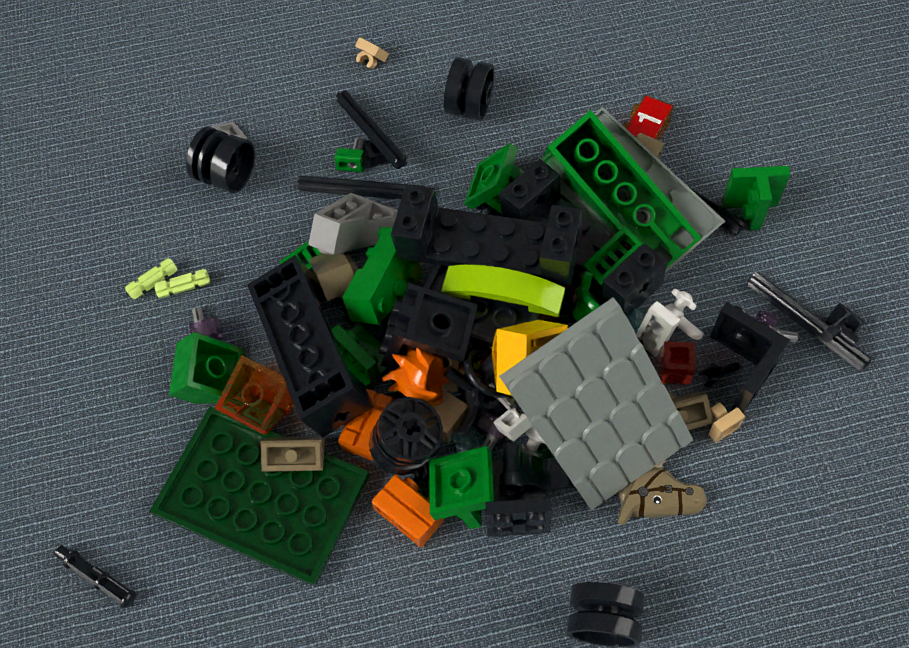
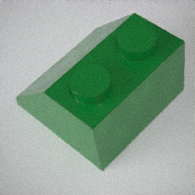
(202, 368)

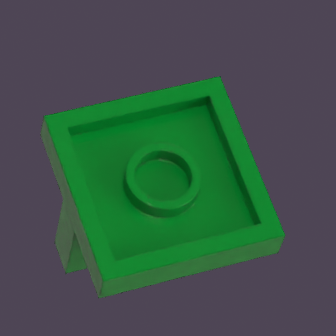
(492, 177)
(755, 191)
(361, 354)
(461, 485)

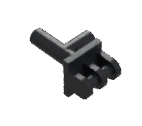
(843, 324)

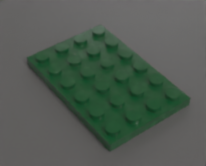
(266, 515)

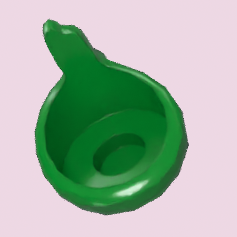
(585, 300)

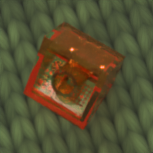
(255, 396)

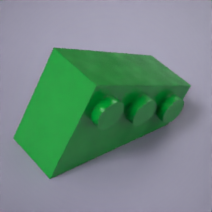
(380, 281)

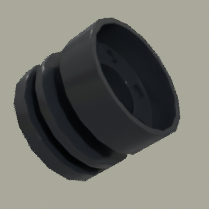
(220, 159)
(402, 452)

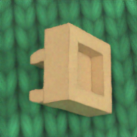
(371, 51)
(724, 422)

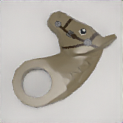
(659, 495)

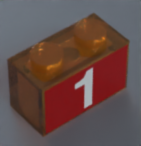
(650, 118)

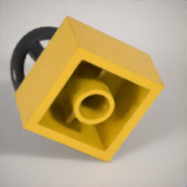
(509, 348)

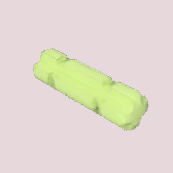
(150, 278)
(182, 283)

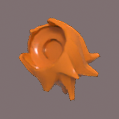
(419, 375)

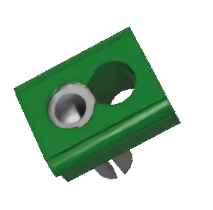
(350, 159)

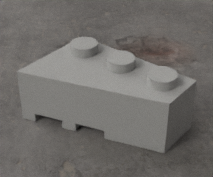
(349, 224)

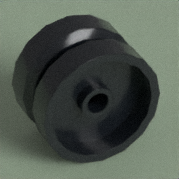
(469, 88)
(605, 614)

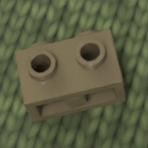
(333, 273)

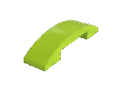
(504, 285)

